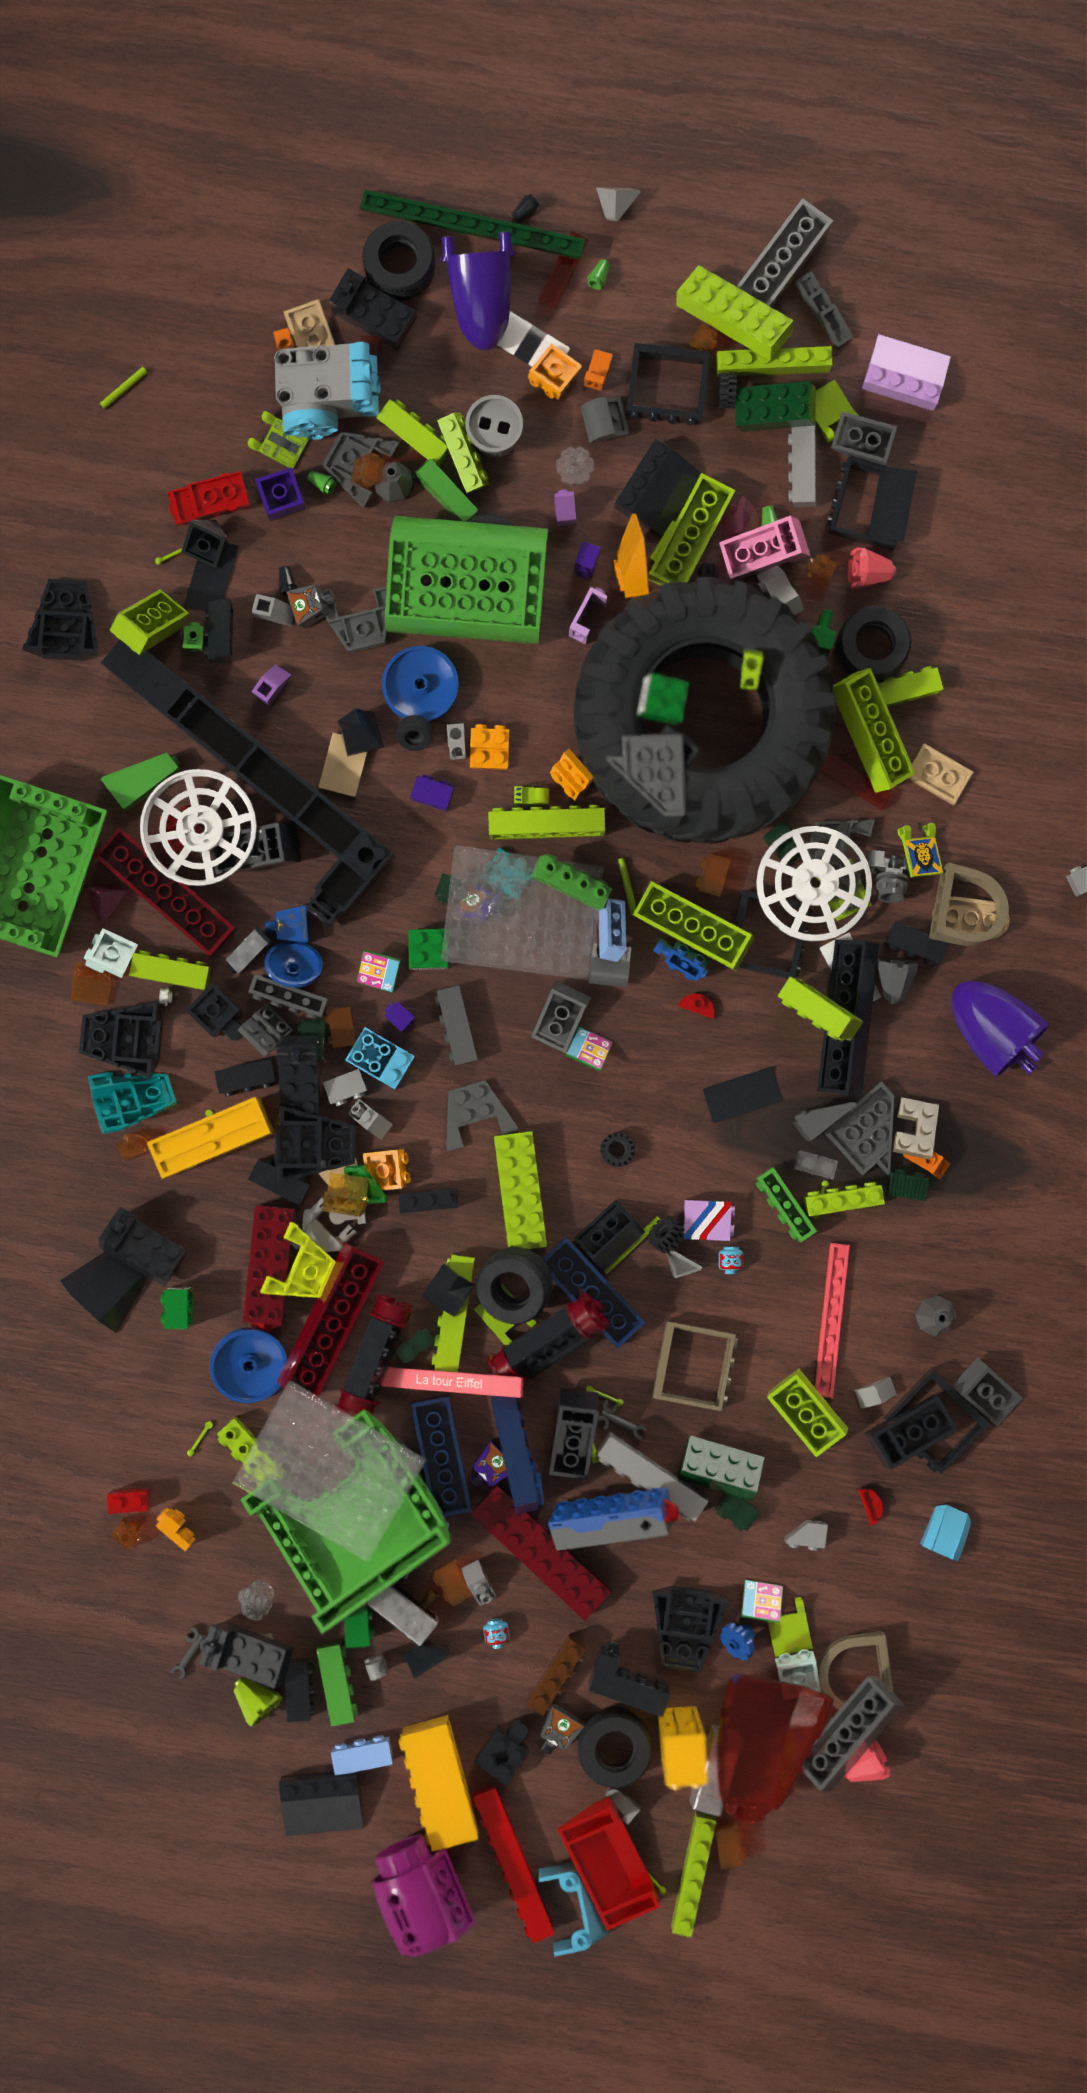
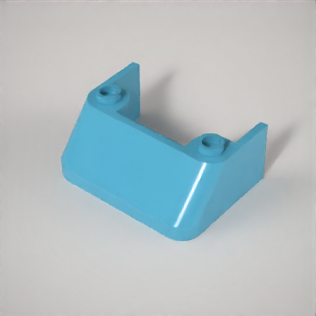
(594, 1926)

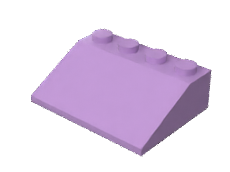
(906, 372)

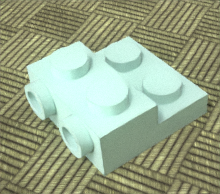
(110, 953)
(799, 1669)

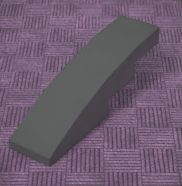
(823, 309)

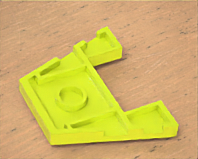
(309, 1269)

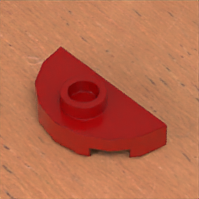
(698, 1004)
(872, 1504)

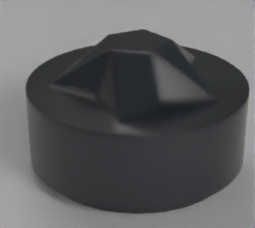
(708, 570)

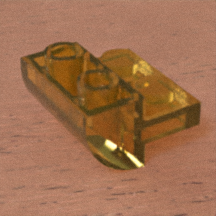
(346, 1195)

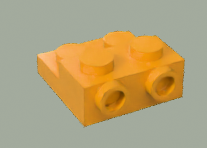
(553, 372)
(489, 747)
(571, 775)
(388, 1168)
(170, 1524)

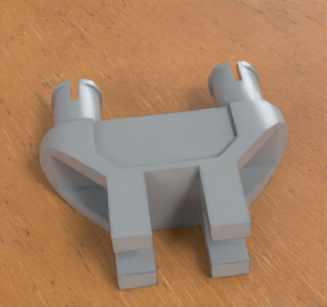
(320, 1234)

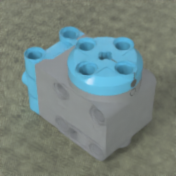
(323, 385)

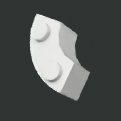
(775, 583)

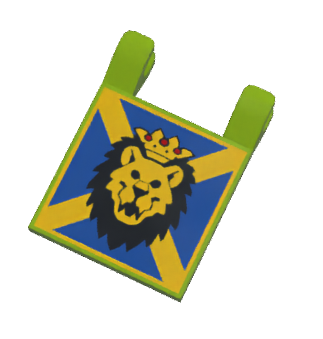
(921, 853)

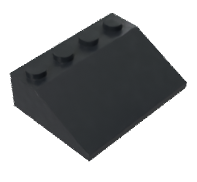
(658, 488)
(321, 1803)

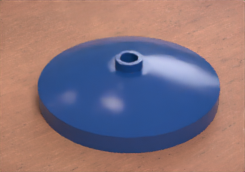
(415, 667)
(247, 1381)

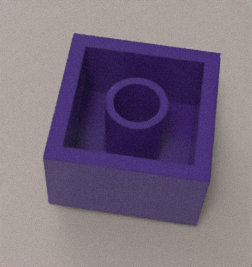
(280, 494)

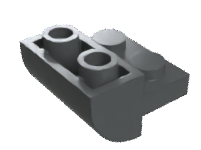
(604, 419)
(609, 972)
(265, 1029)

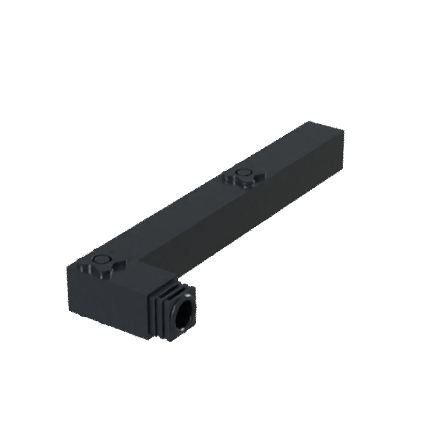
(358, 853)

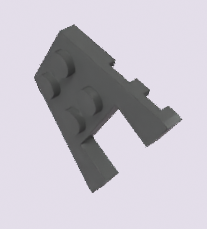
(343, 454)
(361, 629)
(860, 828)
(472, 1105)

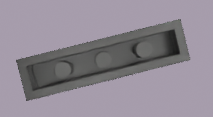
(457, 1025)

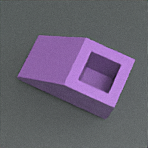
(565, 507)
(271, 684)

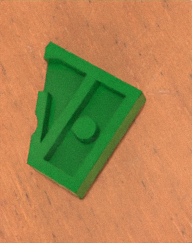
(374, 1191)

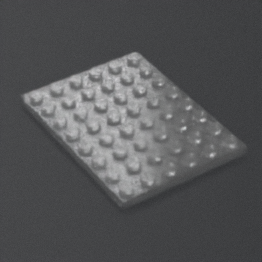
(513, 921)
(329, 1471)

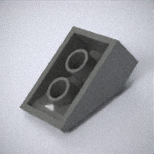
(864, 438)
(561, 1016)
(815, 1121)
(987, 1391)

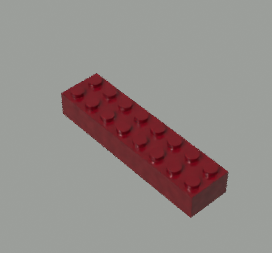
(170, 898)
(331, 1320)
(536, 1550)

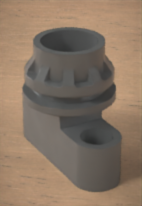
(892, 876)

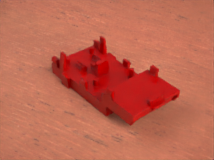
(208, 498)

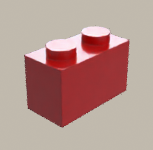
(128, 1501)

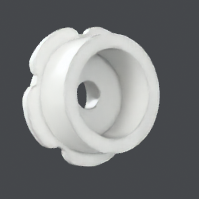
(165, 996)

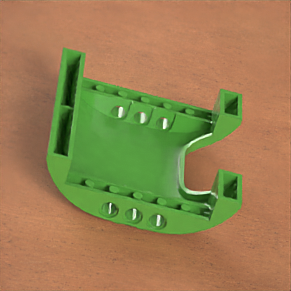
(336, 1577)

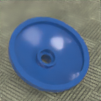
(293, 964)

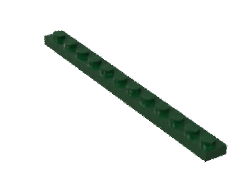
(471, 224)

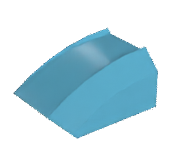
(947, 1531)

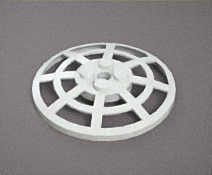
(186, 827)
(805, 892)

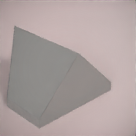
(616, 201)
(681, 1265)

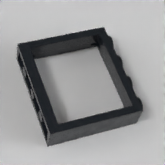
(668, 354)
(868, 467)
(798, 949)
(956, 1451)

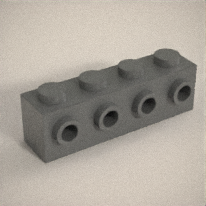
(294, 998)

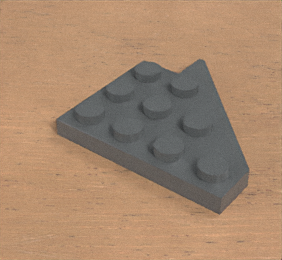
(655, 769)
(866, 1131)

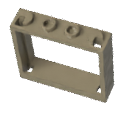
(724, 1382)

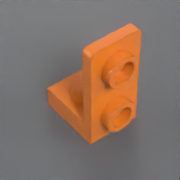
(598, 370)
(936, 1166)

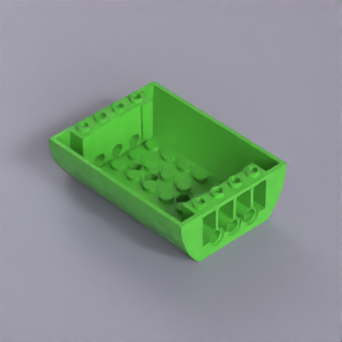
(465, 555)
(57, 876)

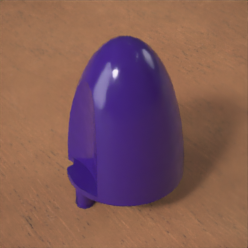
(481, 291)
(997, 1026)

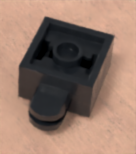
(216, 1013)
(504, 1751)

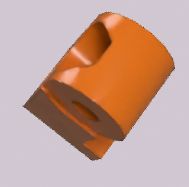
(283, 339)

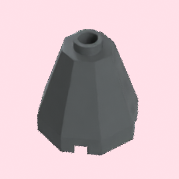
(395, 482)
(896, 978)
(929, 1312)

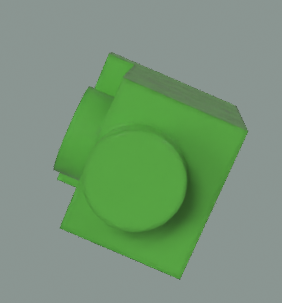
(196, 644)

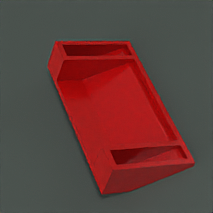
(609, 1864)

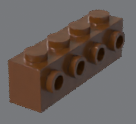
(555, 1675)

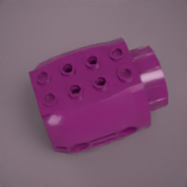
(420, 1897)

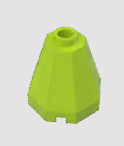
(255, 1700)

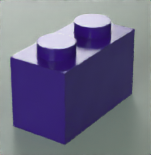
(587, 560)
(432, 792)
(399, 1016)

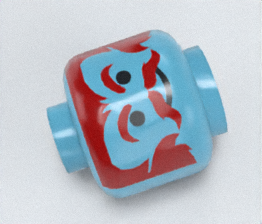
(731, 1260)
(496, 1633)

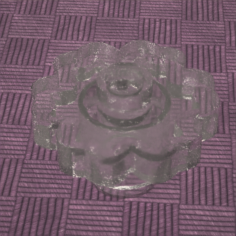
(579, 473)
(256, 1600)

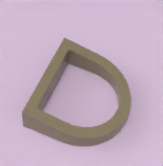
(957, 872)
(873, 1638)

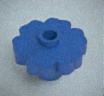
(738, 1640)

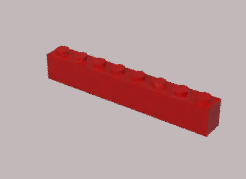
(514, 1863)

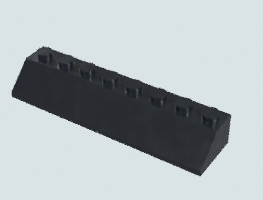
(853, 989)

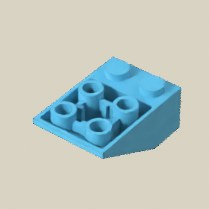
(380, 1058)

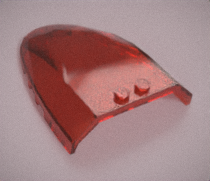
(764, 1742)

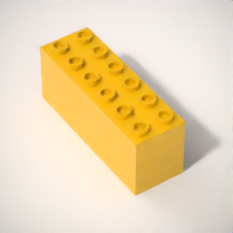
(211, 1137)
(682, 1747)
(439, 1783)

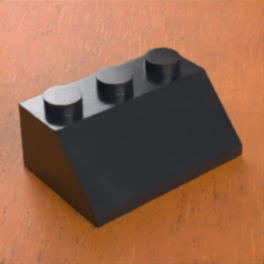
(219, 631)
(609, 1235)

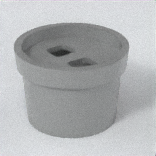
(498, 410)

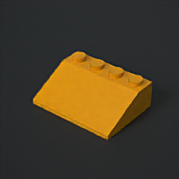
(631, 561)

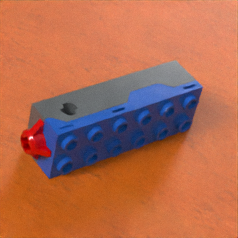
(613, 1519)

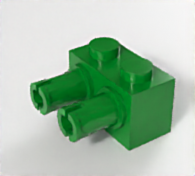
(823, 634)

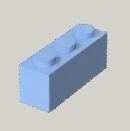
(612, 930)
(362, 1755)

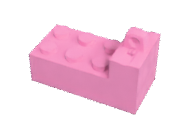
(765, 548)

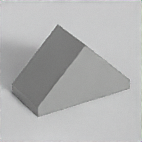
(875, 1393)

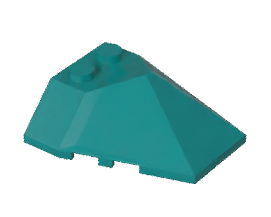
(128, 1099)

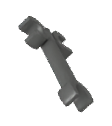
(607, 1414)
(198, 1641)

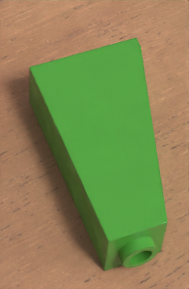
(445, 491)
(140, 780)

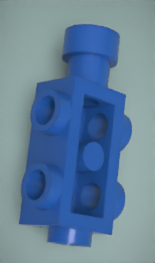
(683, 959)

